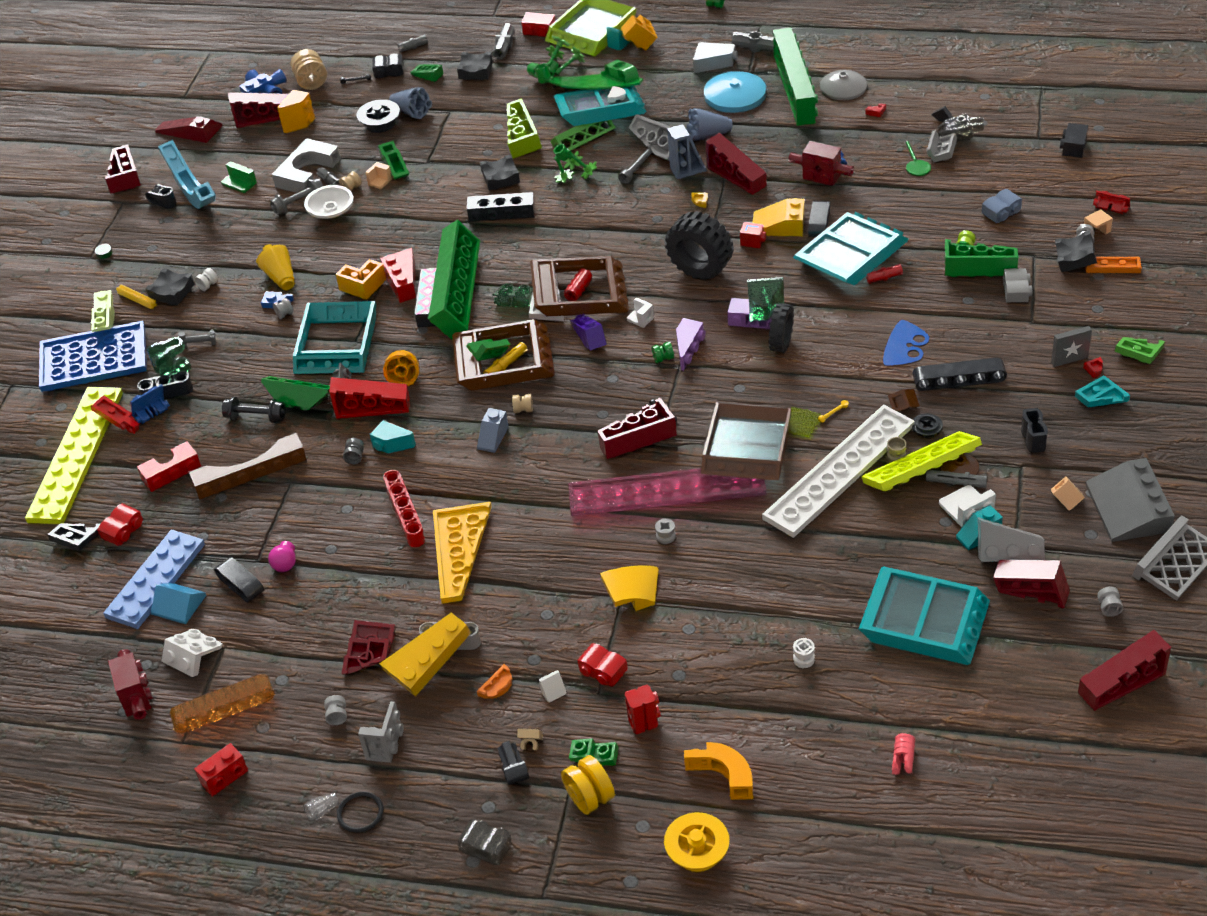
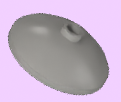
(843, 85)

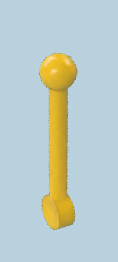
(844, 404)

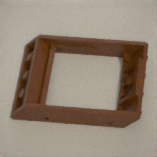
(546, 291)
(470, 370)

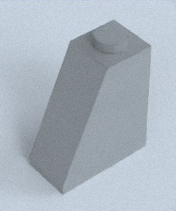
(714, 56)

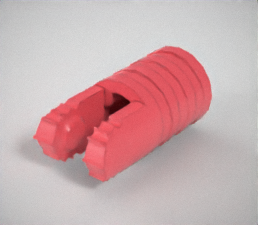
(903, 753)

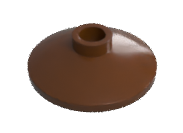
(963, 464)

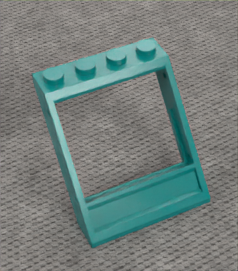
(328, 360)

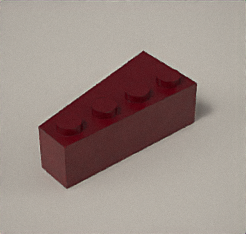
(255, 108)
(734, 165)

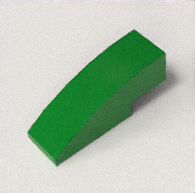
(392, 157)

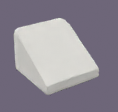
(552, 686)

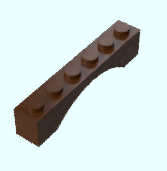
(282, 454)

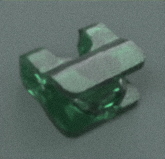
(163, 356)

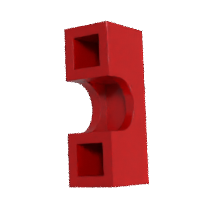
(157, 474)

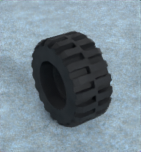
(707, 233)

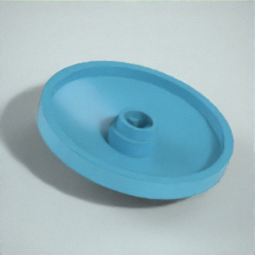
(735, 92)

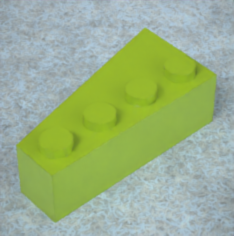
(521, 130)

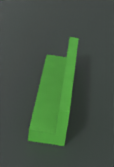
(570, 134)

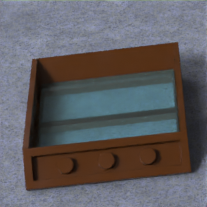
(746, 441)

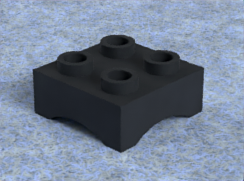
(475, 66)
(500, 173)
(1076, 252)
(170, 287)

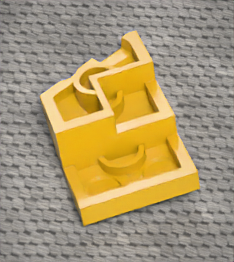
(632, 585)

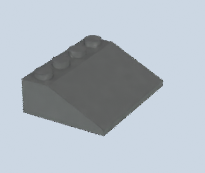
(1131, 501)

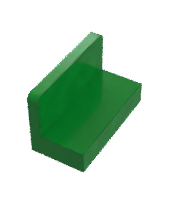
(239, 177)
(488, 348)

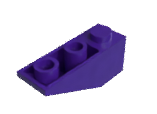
(589, 331)

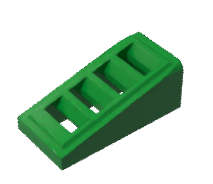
(428, 71)

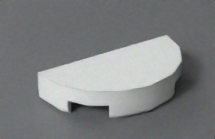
(615, 94)

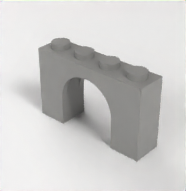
(309, 152)

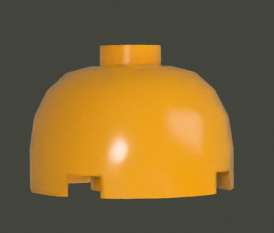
(401, 368)

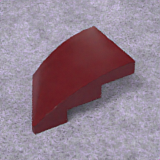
(368, 645)

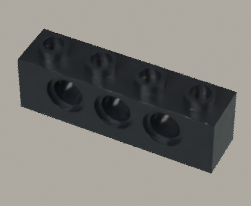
(501, 207)

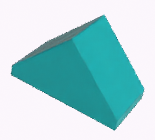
(615, 38)

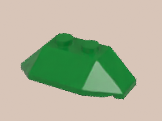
(296, 392)

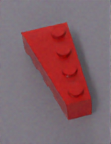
(367, 398)

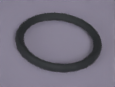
(365, 828)

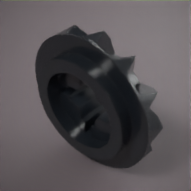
(925, 420)

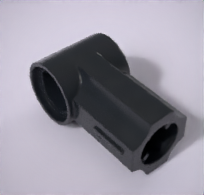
(513, 767)

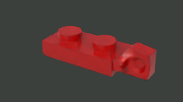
(115, 414)

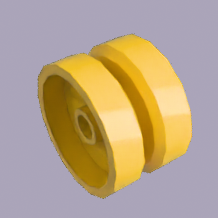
(588, 784)

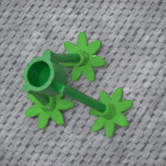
(555, 53)
(572, 160)

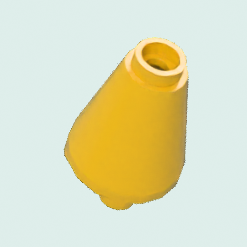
(277, 265)

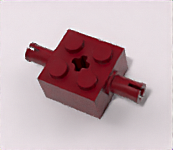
(821, 163)
(131, 684)

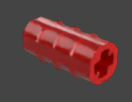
(578, 285)

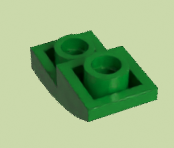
(604, 753)

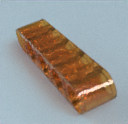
(221, 703)

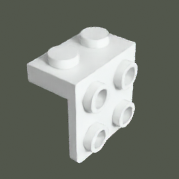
(965, 502)
(185, 650)

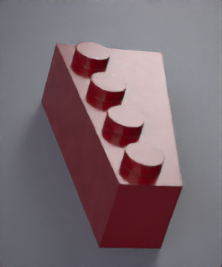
(638, 430)
(1126, 671)

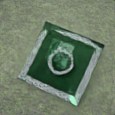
(763, 297)

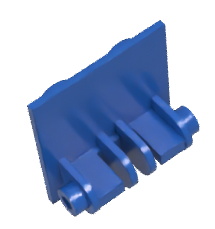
(150, 400)

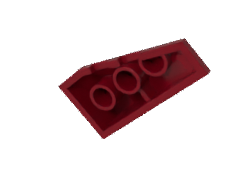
(191, 128)

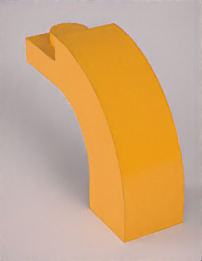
(725, 761)

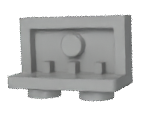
(941, 147)

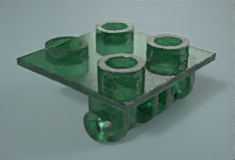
(518, 295)

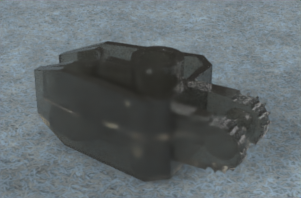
(962, 127)

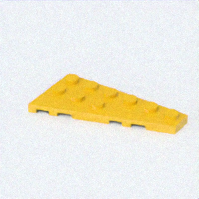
(457, 543)

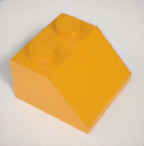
(296, 111)

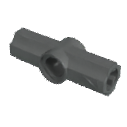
(503, 41)
(753, 41)

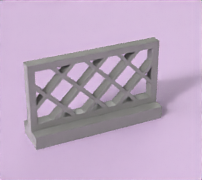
(1160, 551)

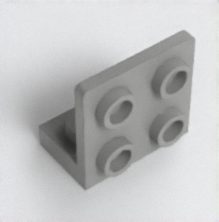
(382, 743)

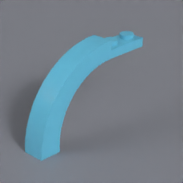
(197, 194)

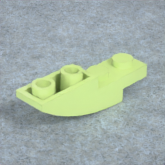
(103, 311)

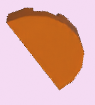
(497, 684)

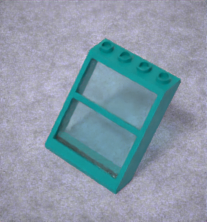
(591, 105)
(851, 247)
(925, 615)

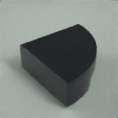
(942, 114)

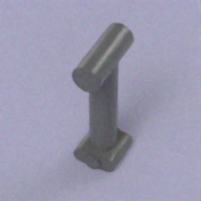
(198, 338)

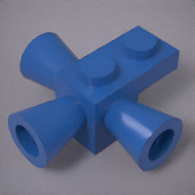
(263, 83)

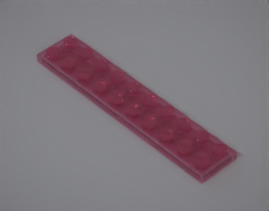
(657, 491)

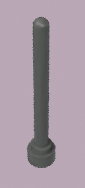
(626, 175)

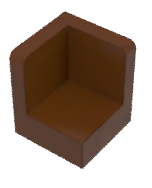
(903, 400)

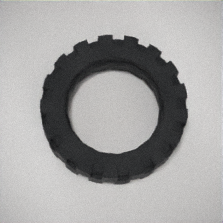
(781, 327)

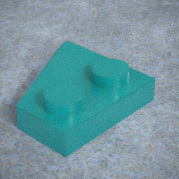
(1101, 392)

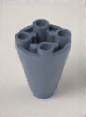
(413, 102)
(706, 124)

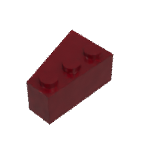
(122, 171)
(1034, 579)

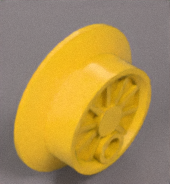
(696, 841)

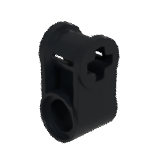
(161, 196)

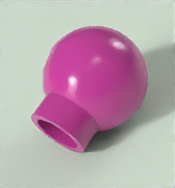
(282, 557)

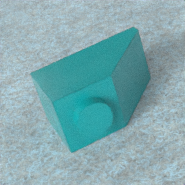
(391, 438)
(969, 532)

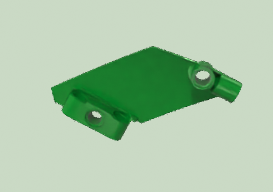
(615, 74)

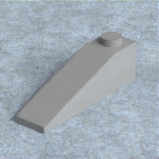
(652, 134)

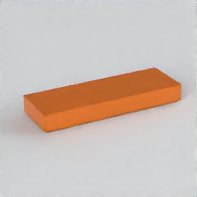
(1115, 265)

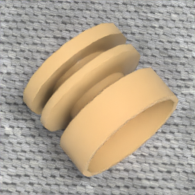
(308, 69)

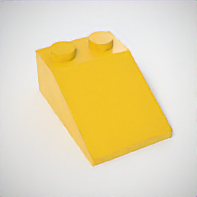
(782, 218)

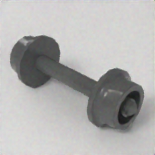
(278, 205)

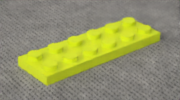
(921, 460)

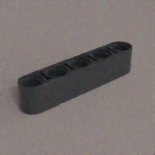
(959, 374)

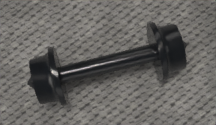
(232, 408)

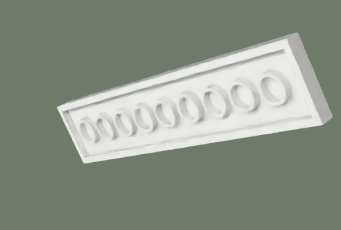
(837, 471)

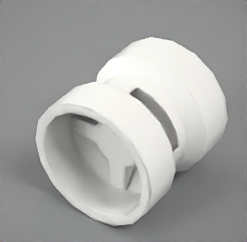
(206, 279)
(803, 653)

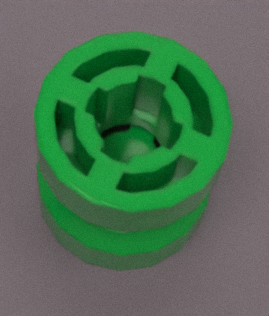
(717, 3)
(662, 352)

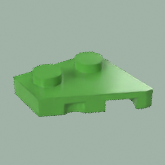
(1139, 349)

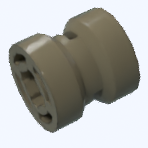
(896, 448)

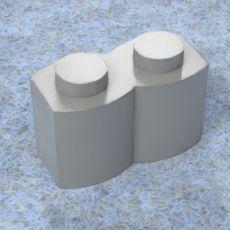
(1016, 285)

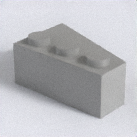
(1007, 543)

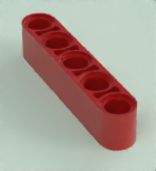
(404, 508)

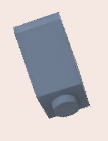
(492, 430)

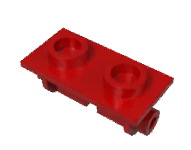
(1119, 203)

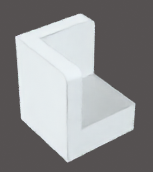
(642, 314)

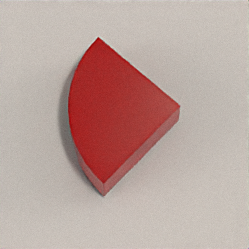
(876, 111)
(1094, 367)

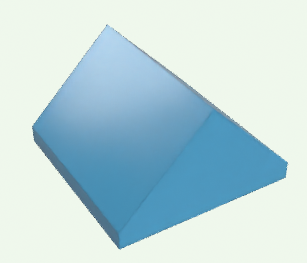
(176, 602)

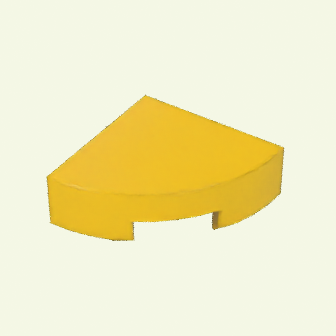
(700, 199)

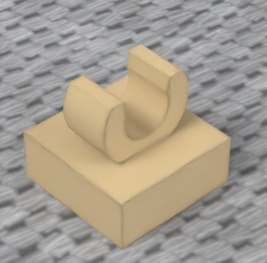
(529, 735)

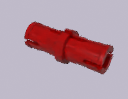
(884, 273)

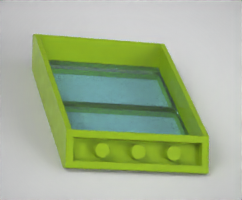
(587, 22)

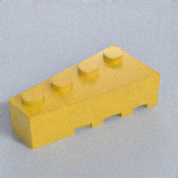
(426, 654)

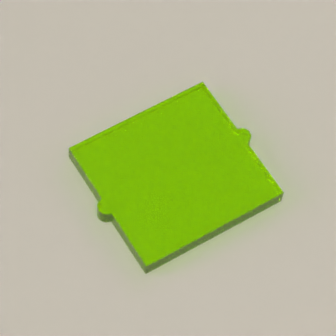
(803, 421)

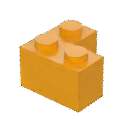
(639, 31)
(361, 281)

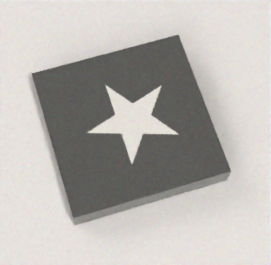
(1071, 346)

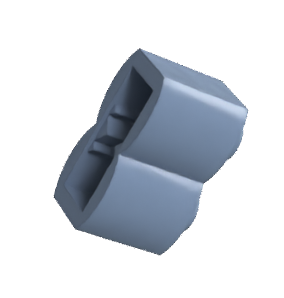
(1001, 206)

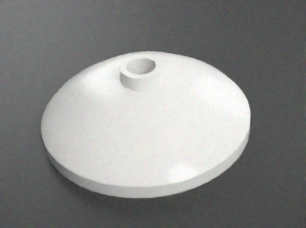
(329, 201)

